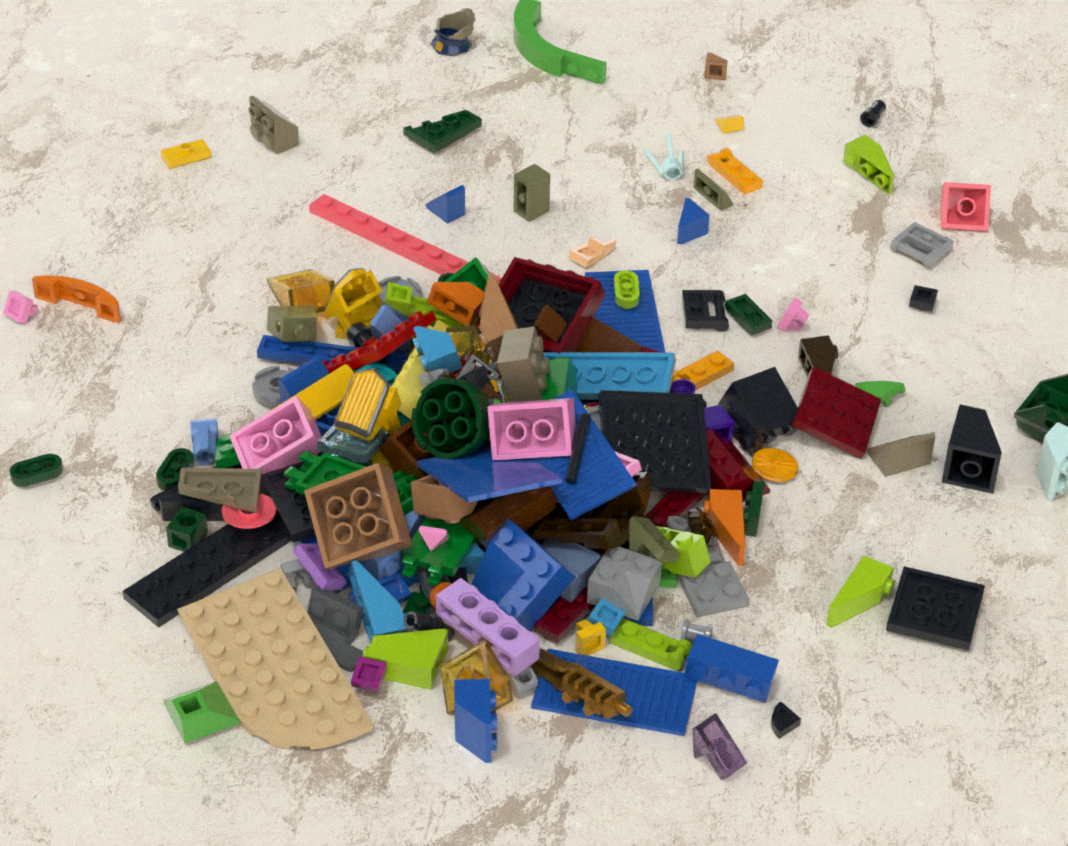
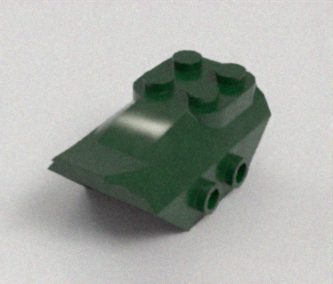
(1044, 407)

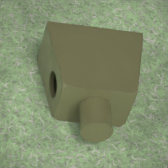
(296, 323)

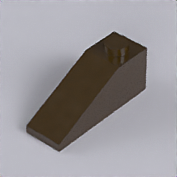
(817, 353)

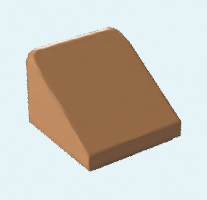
(715, 67)

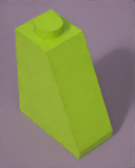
(410, 656)

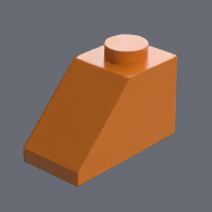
(457, 300)

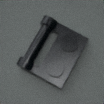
(697, 310)

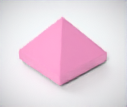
(433, 536)

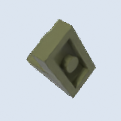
(649, 541)

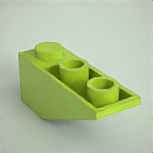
(870, 161)
(693, 552)

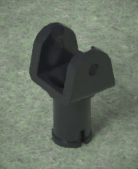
(428, 621)

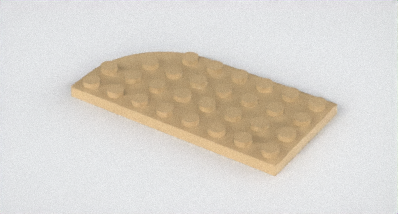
(274, 665)

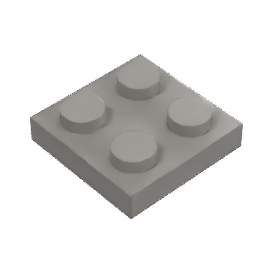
(714, 590)

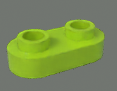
(626, 289)

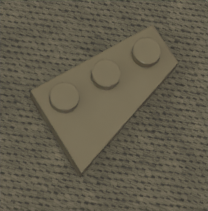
(223, 486)

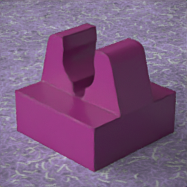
(369, 674)

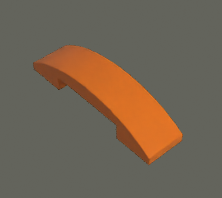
(77, 291)

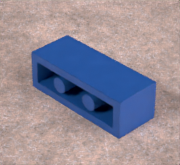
(731, 668)

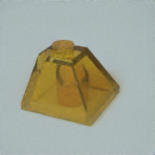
(476, 663)

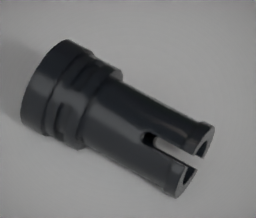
(872, 114)

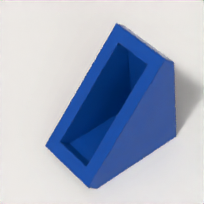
(449, 205)
(692, 223)

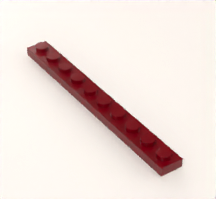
(564, 615)

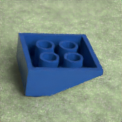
(520, 575)

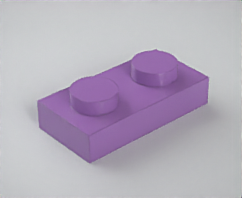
(311, 560)

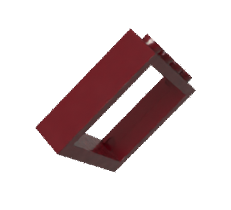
(566, 280)

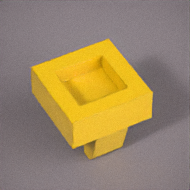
(589, 637)

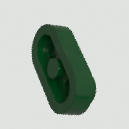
(170, 469)
(36, 470)

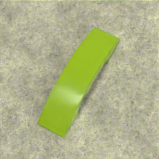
(402, 300)

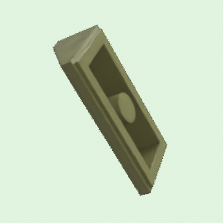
(711, 191)

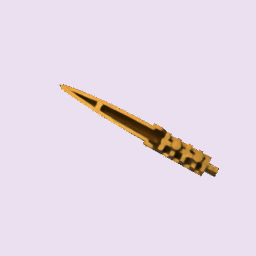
(581, 684)

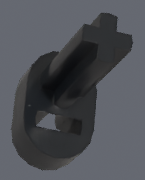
(360, 333)

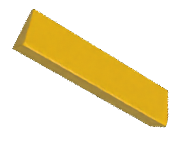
(326, 392)

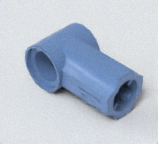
(204, 436)

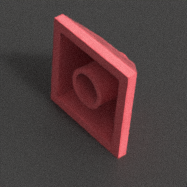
(965, 206)

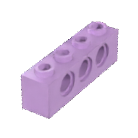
(482, 619)

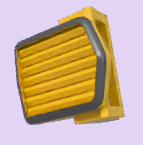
(354, 298)
(368, 406)

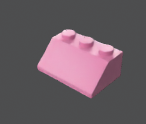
(532, 429)

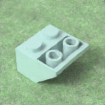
(1054, 462)

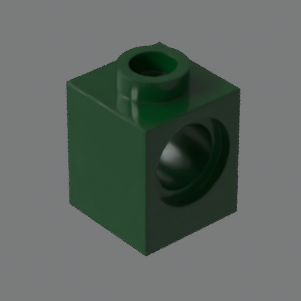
(186, 529)

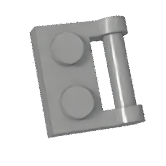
(925, 240)

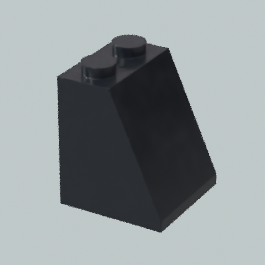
(767, 400)
(972, 451)

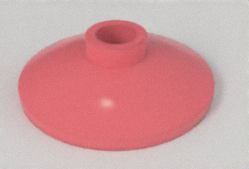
(247, 520)

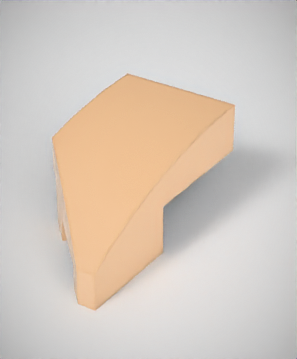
(593, 252)

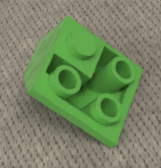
(201, 712)

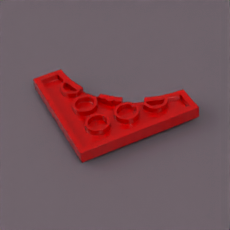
(377, 349)

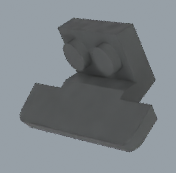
(338, 625)

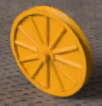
(775, 464)

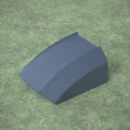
(577, 560)

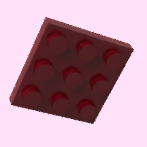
(836, 412)

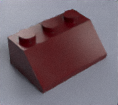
(729, 467)

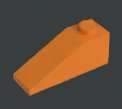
(726, 515)

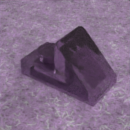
(715, 742)

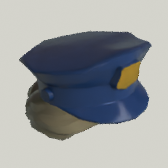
(453, 32)

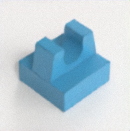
(608, 615)

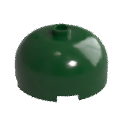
(463, 414)

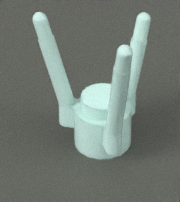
(671, 167)

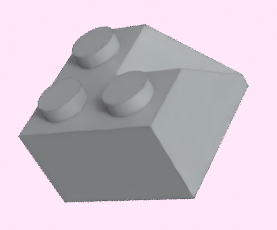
(625, 581)

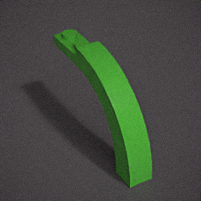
(547, 56)

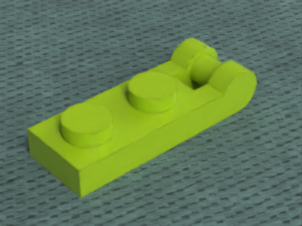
(651, 644)

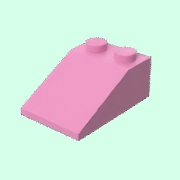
(277, 437)

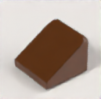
(549, 324)

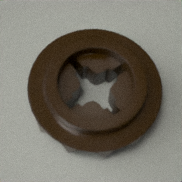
(702, 525)

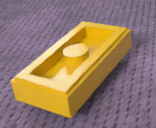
(185, 153)

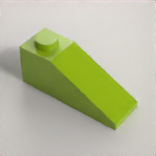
(861, 591)

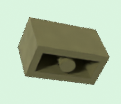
(531, 192)

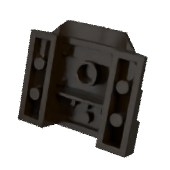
(602, 526)

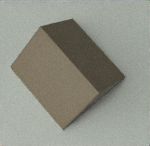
(903, 454)

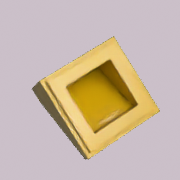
(730, 123)

